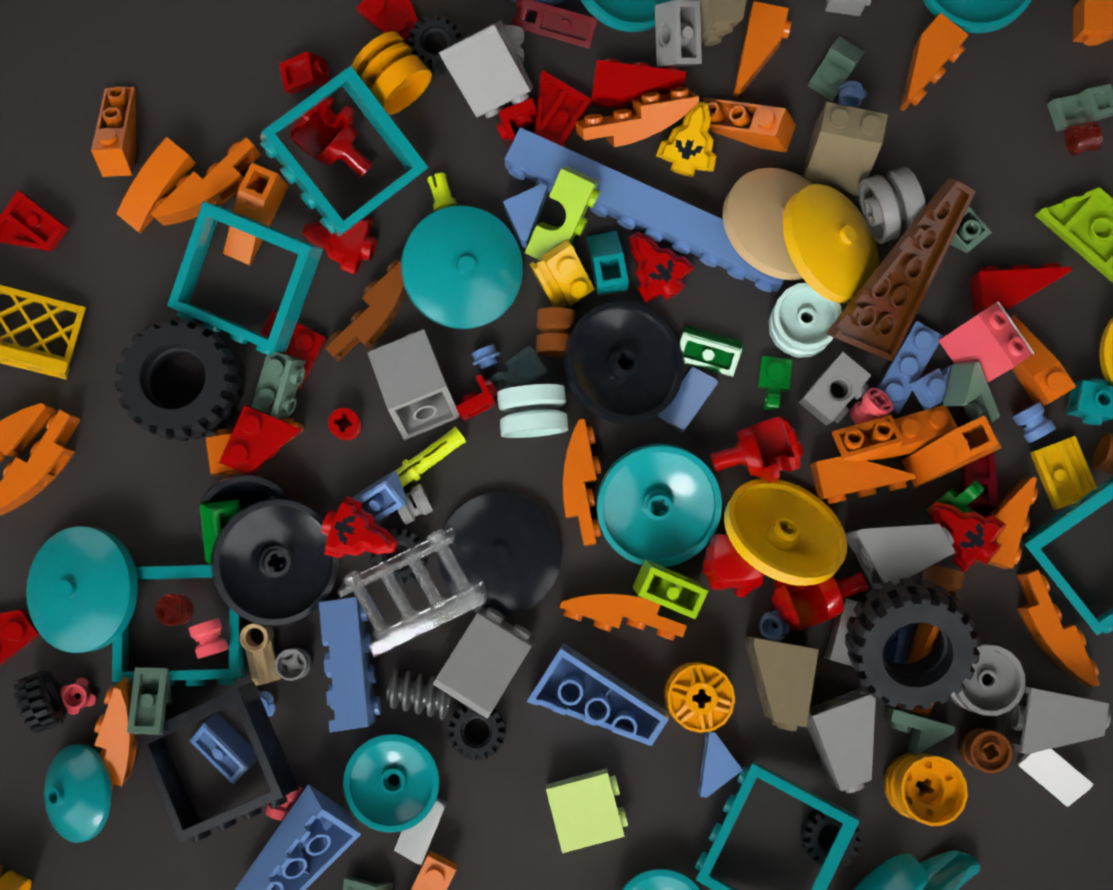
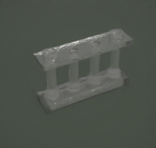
(414, 622)

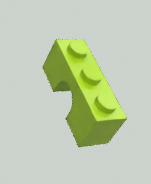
(576, 194)

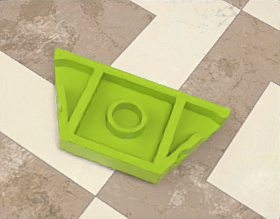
(1085, 226)

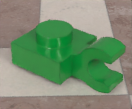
(774, 377)
(963, 499)

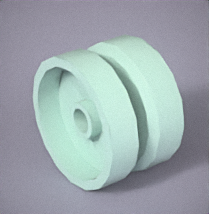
(793, 334)
(532, 411)

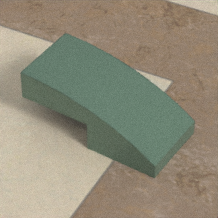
(1078, 109)

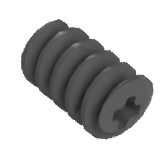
(417, 693)

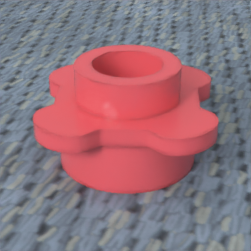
(69, 698)

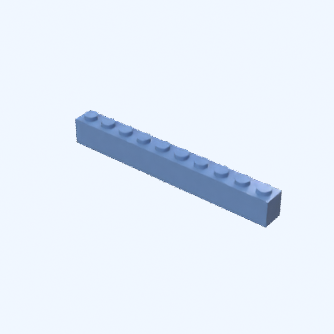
(637, 206)

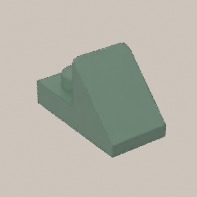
(835, 68)
(970, 389)
(148, 701)
(924, 733)

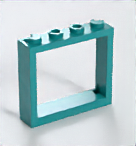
(380, 121)
(294, 295)
(1056, 527)
(193, 677)
(735, 804)

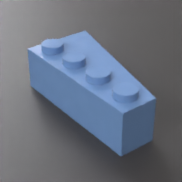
(348, 665)
(597, 697)
(302, 845)

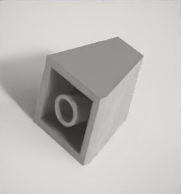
(487, 70)
(413, 384)
(898, 551)
(484, 661)
(1053, 720)
(845, 738)

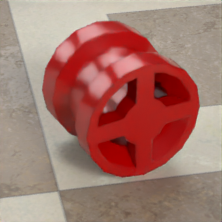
(351, 425)

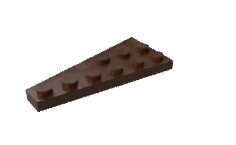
(893, 293)

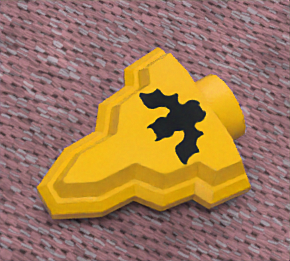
(690, 144)

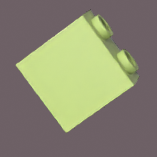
(586, 810)

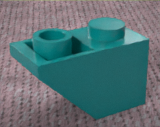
(608, 263)

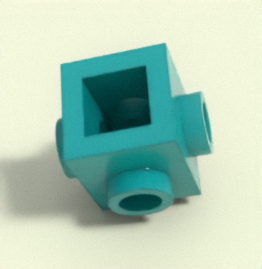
(1091, 401)

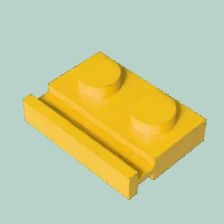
(562, 276)
(1063, 472)

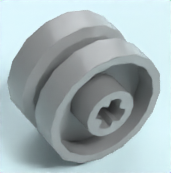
(891, 203)
(1001, 686)

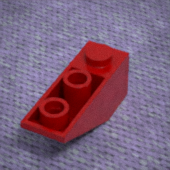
(621, 82)
(1011, 285)

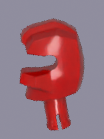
(329, 136)
(763, 450)
(728, 569)
(815, 603)

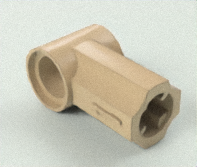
(260, 656)

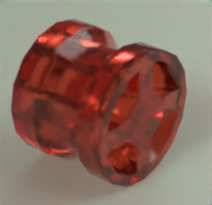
(1083, 138)
(168, 611)

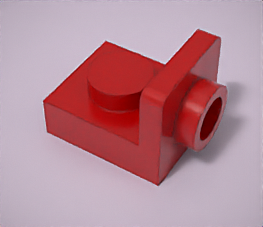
(304, 72)
(515, 116)
(475, 404)

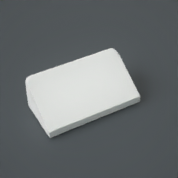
(1055, 775)
(416, 840)

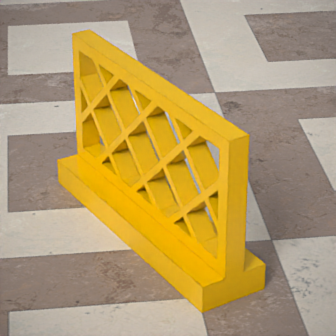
(28, 357)

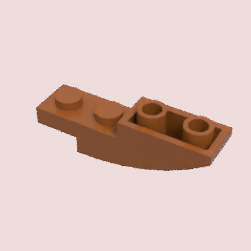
(367, 326)

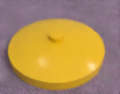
(829, 242)
(785, 532)

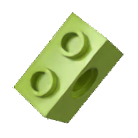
(670, 589)

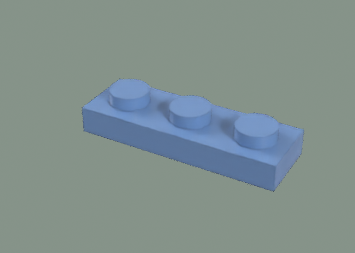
(909, 364)

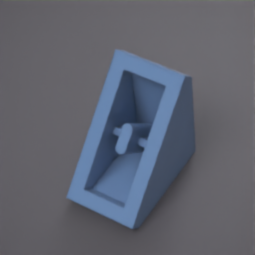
(525, 211)
(716, 765)

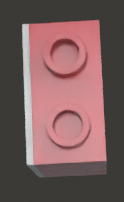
(990, 340)

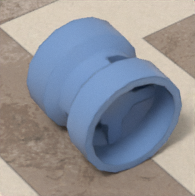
(1034, 423)

